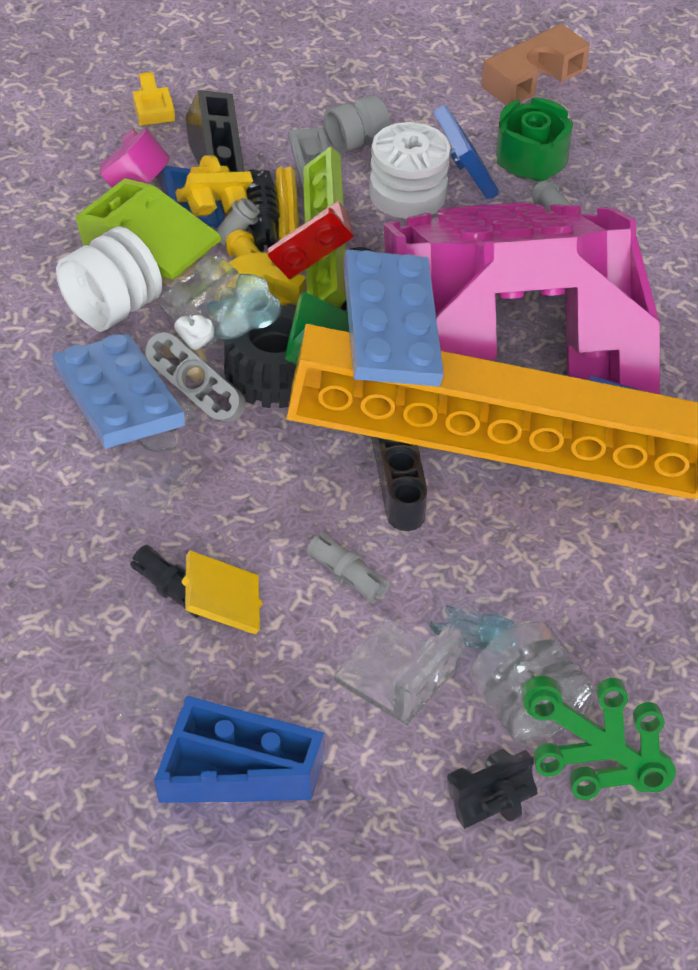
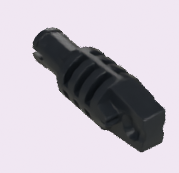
(264, 196)

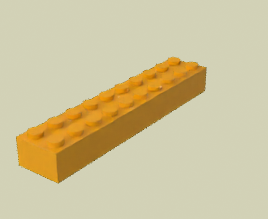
(506, 416)

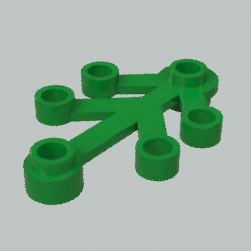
(600, 742)

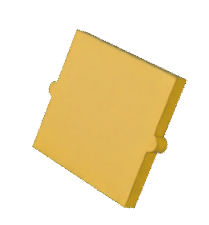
(222, 592)

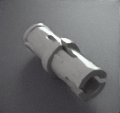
(348, 567)

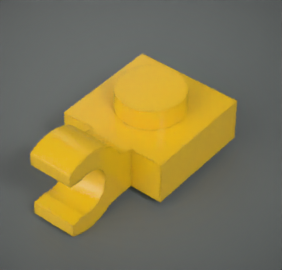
(152, 103)

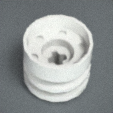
(409, 169)
(109, 278)

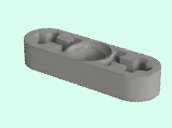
(181, 351)

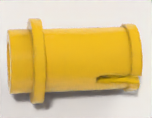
(240, 243)

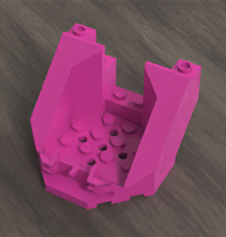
(556, 251)

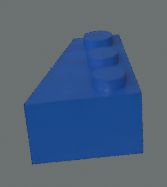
(237, 757)

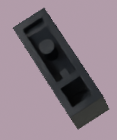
(214, 129)

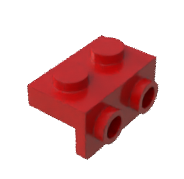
(312, 241)

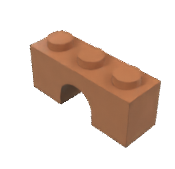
(515, 71)

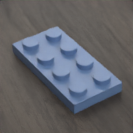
(392, 318)
(118, 390)

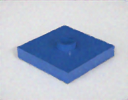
(464, 152)

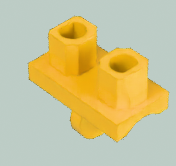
(213, 183)

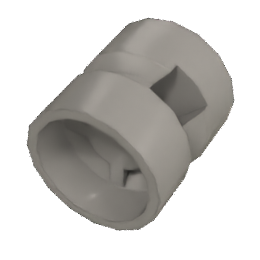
(356, 124)

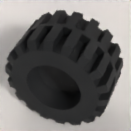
(258, 363)

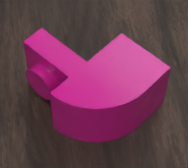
(138, 159)

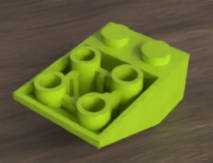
(163, 225)

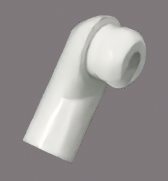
(194, 334)

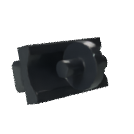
(494, 789)

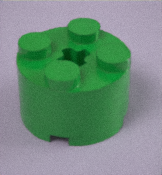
(534, 138)

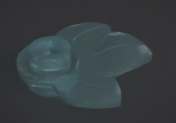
(247, 310)
(477, 629)

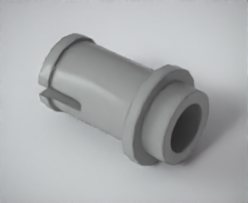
(547, 194)
(241, 216)

